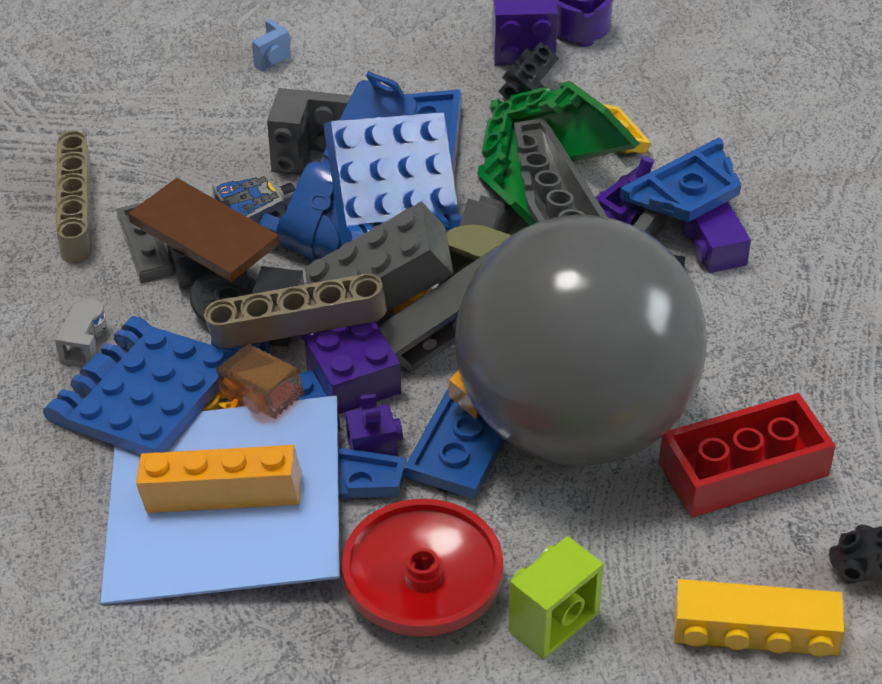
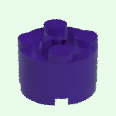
(584, 20)

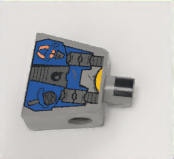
(254, 195)

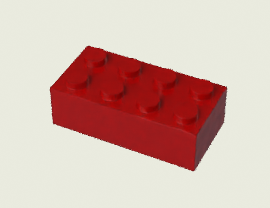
(746, 454)

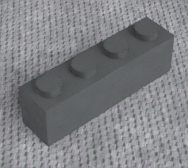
(429, 322)

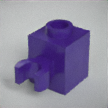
(373, 428)

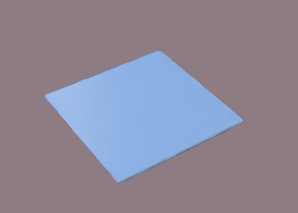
(233, 547)

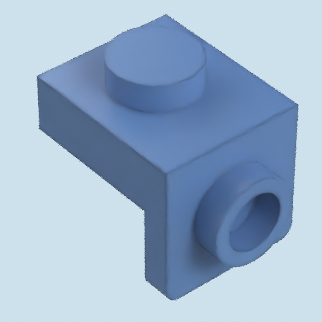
(272, 46)

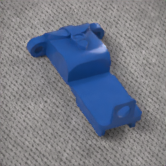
(311, 216)

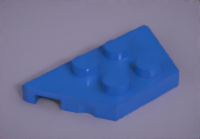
(687, 184)

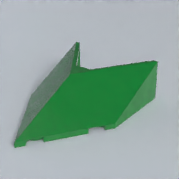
(576, 119)

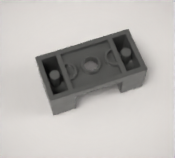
(298, 126)

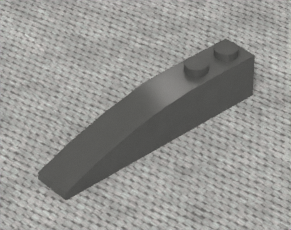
(549, 176)

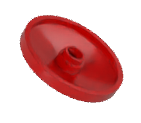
(422, 567)

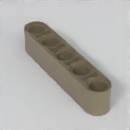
(73, 197)
(296, 310)

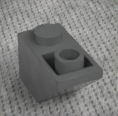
(488, 213)

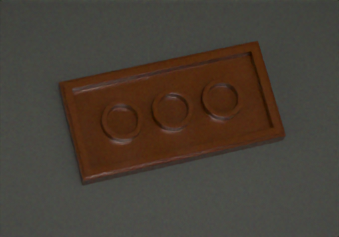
(204, 229)

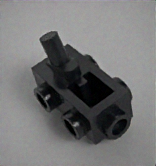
(531, 70)
(858, 554)

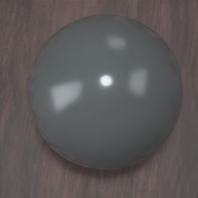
(580, 340)

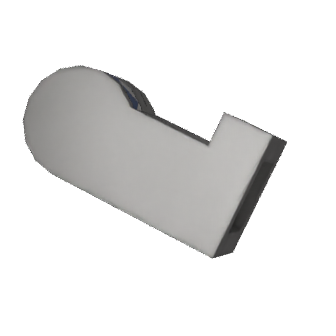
(80, 331)

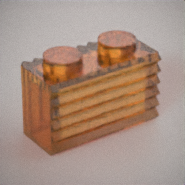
(260, 381)

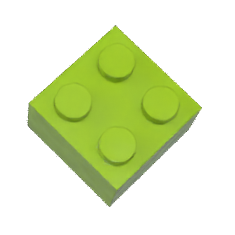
(555, 596)

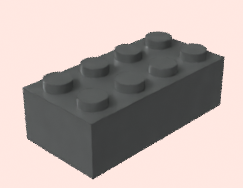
(404, 252)

